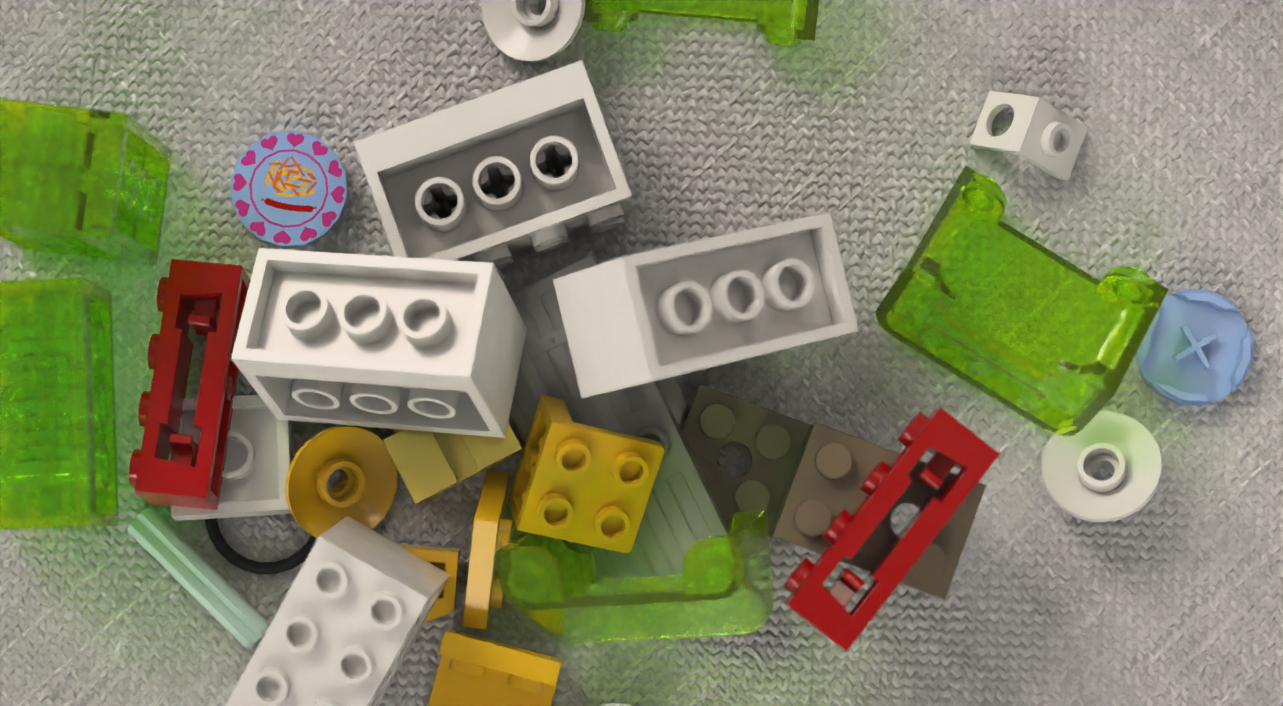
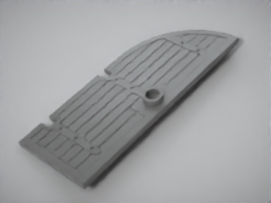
(680, 500)

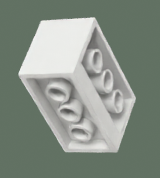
(491, 139)
(704, 304)
(381, 341)
(342, 623)

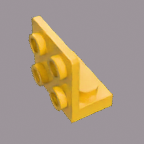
(582, 480)
(492, 673)

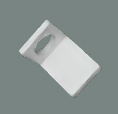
(1036, 134)

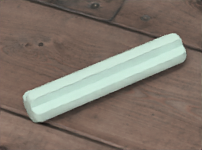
(198, 577)

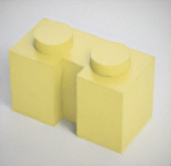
(441, 461)

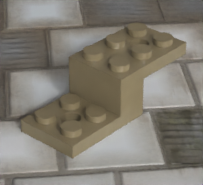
(811, 475)

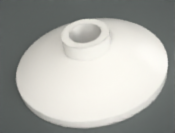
(525, 33)
(1105, 442)

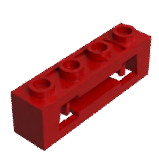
(204, 290)
(952, 447)

